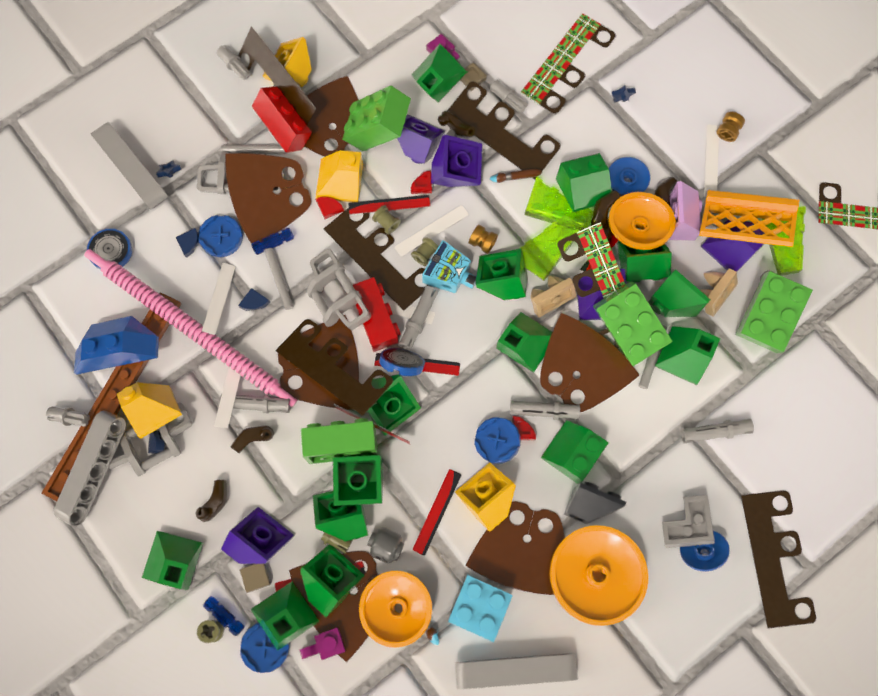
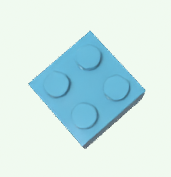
(480, 608)

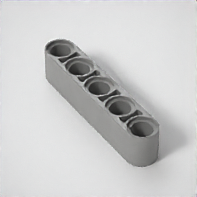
(129, 165)
(89, 468)
(516, 671)

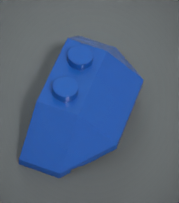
(115, 344)

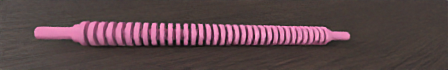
(189, 326)

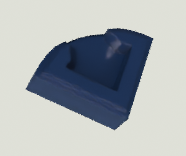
(188, 241)
(253, 301)
(155, 443)

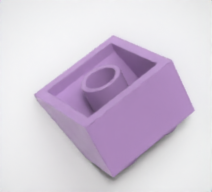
(687, 210)

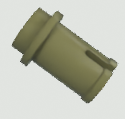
(336, 542)

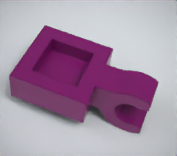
(440, 39)
(327, 645)

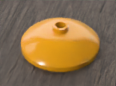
(643, 212)
(379, 613)

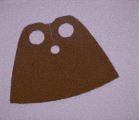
(332, 106)
(252, 195)
(584, 350)
(311, 390)
(512, 562)
(346, 615)

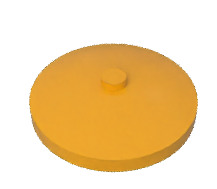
(598, 575)

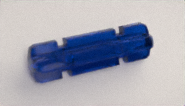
(272, 241)
(221, 614)

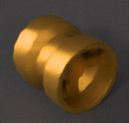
(731, 125)
(483, 239)

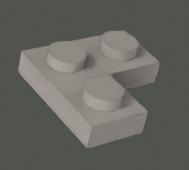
(695, 529)

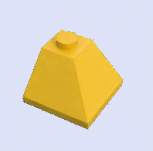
(295, 60)
(340, 176)
(148, 406)
(488, 496)

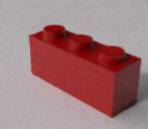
(281, 119)
(379, 327)

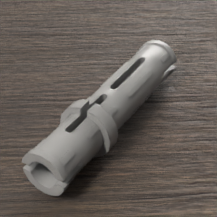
(415, 324)
(265, 404)
(545, 409)
(726, 429)

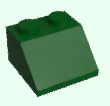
(584, 181)
(644, 264)
(574, 451)
(357, 480)

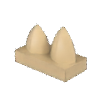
(723, 286)
(559, 292)

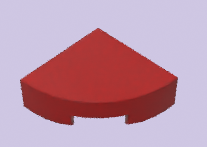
(422, 184)
(329, 206)
(524, 428)

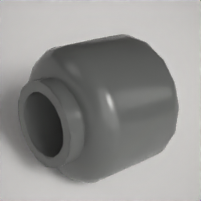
(385, 545)

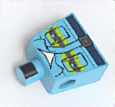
(448, 269)

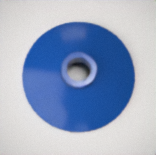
(631, 169)
(717, 554)

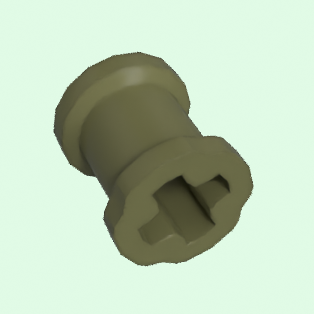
(386, 220)
(424, 251)
(203, 629)

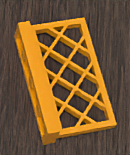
(750, 208)

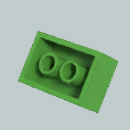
(376, 118)
(774, 312)
(632, 323)
(338, 440)

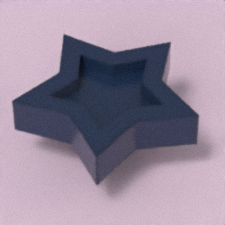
(623, 94)
(168, 169)

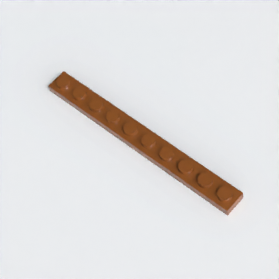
(108, 401)

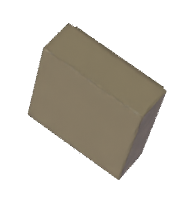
(474, 74)
(254, 577)

